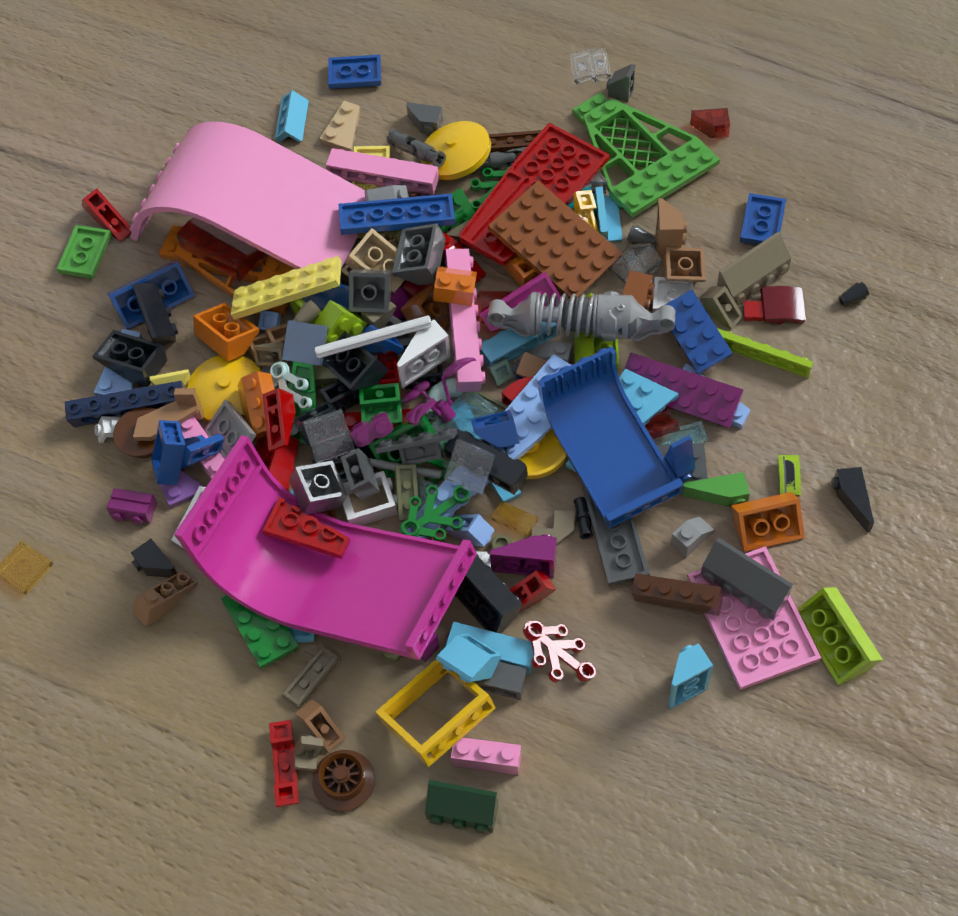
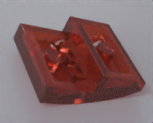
(662, 424)

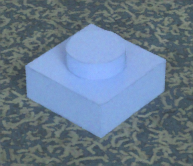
(269, 319)

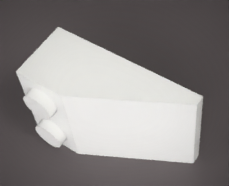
(423, 353)

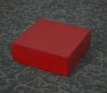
(753, 311)

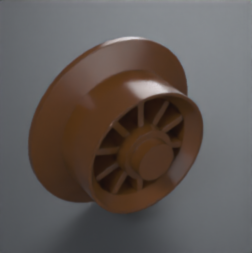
(124, 432)
(343, 780)

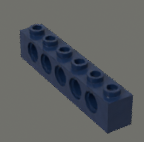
(90, 409)

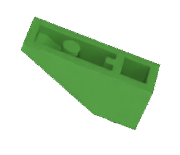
(720, 490)

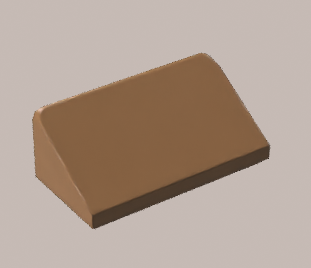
(529, 365)

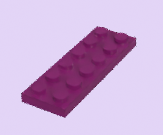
(697, 394)

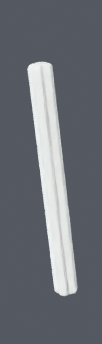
(373, 336)

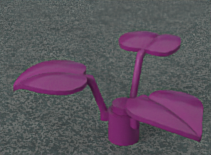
(441, 407)

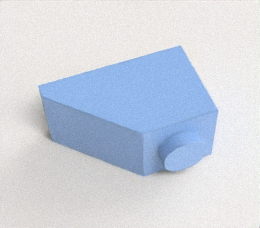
(474, 529)

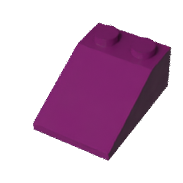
(526, 556)

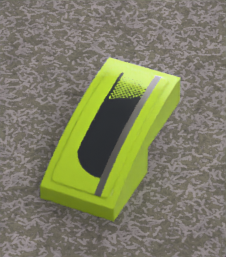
(789, 474)

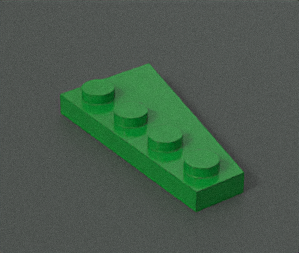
(307, 372)

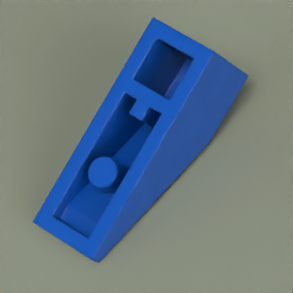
(681, 459)

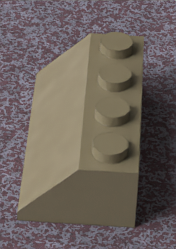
(755, 268)

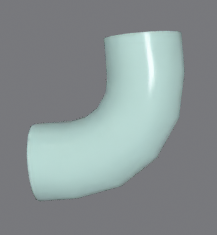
(437, 392)

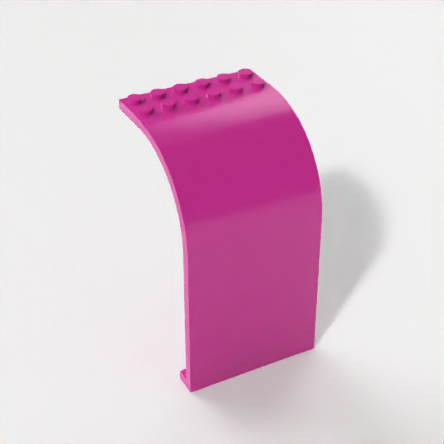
(378, 596)

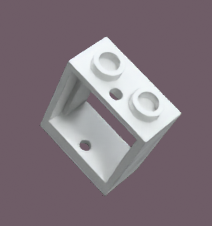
(376, 513)

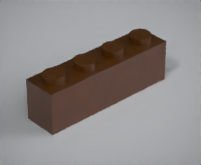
(677, 594)

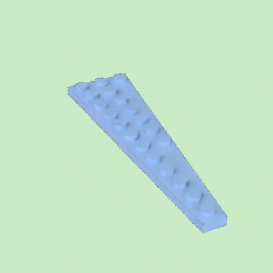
(530, 427)

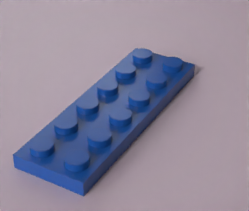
(396, 213)

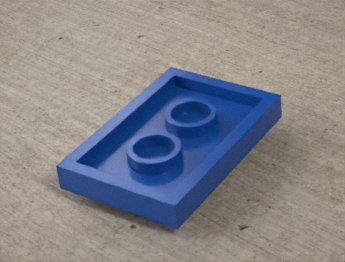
(354, 71)
(762, 218)

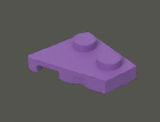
(182, 492)

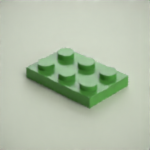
(84, 251)

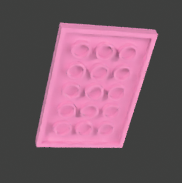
(757, 645)

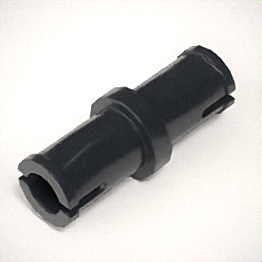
(582, 518)

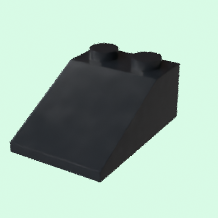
(131, 357)

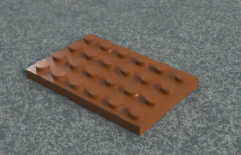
(555, 240)

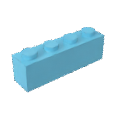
(512, 345)
(513, 650)

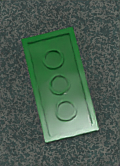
(264, 638)

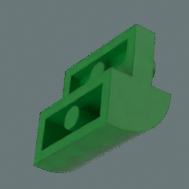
(381, 399)

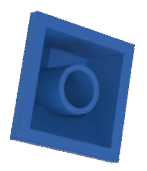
(497, 429)

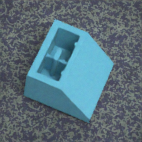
(469, 658)

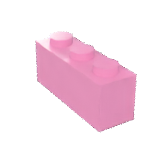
(486, 755)

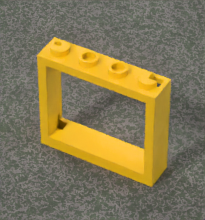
(452, 730)

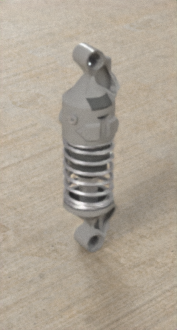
(604, 316)

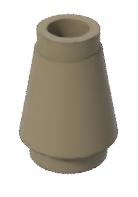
(307, 313)

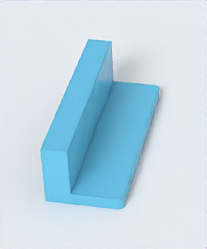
(291, 117)
(608, 217)

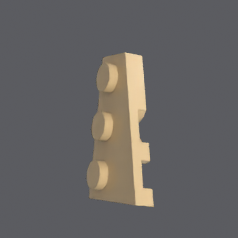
(342, 127)

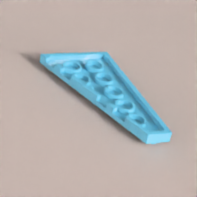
(645, 396)

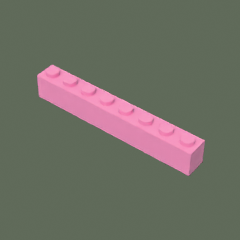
(465, 329)

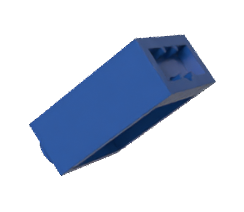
(168, 452)

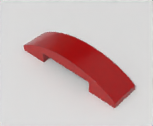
(286, 777)

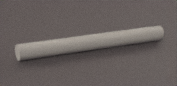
(419, 470)

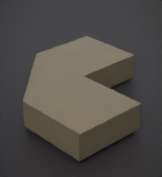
(562, 528)

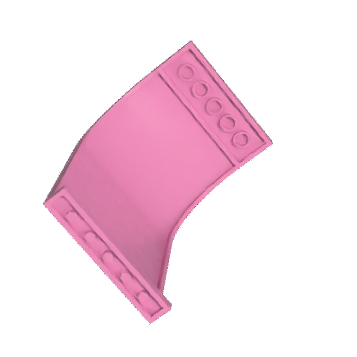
(253, 194)

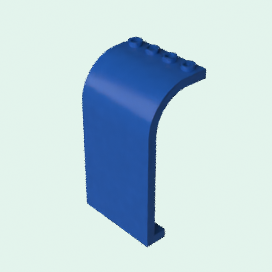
(606, 438)

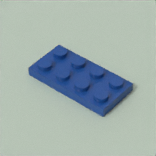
(697, 333)

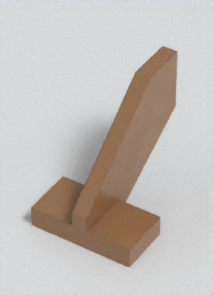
(185, 407)

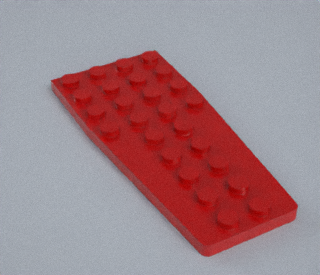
(555, 160)

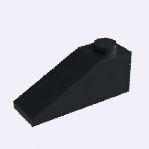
(853, 494)

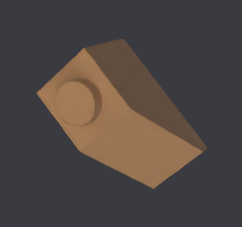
(320, 724)

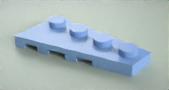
(112, 382)

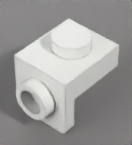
(105, 427)

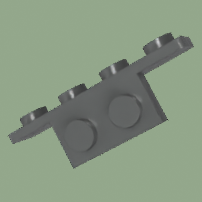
(420, 448)

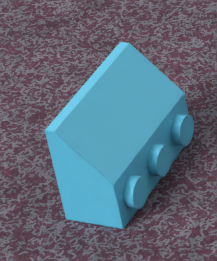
(690, 675)

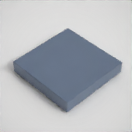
(301, 342)

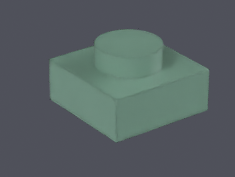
(501, 372)

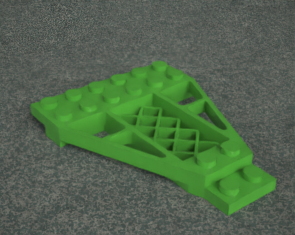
(659, 177)

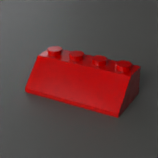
(279, 461)

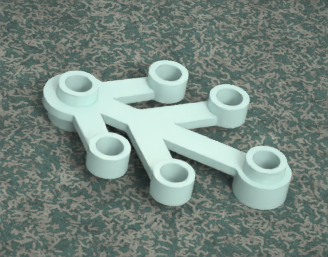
(281, 380)

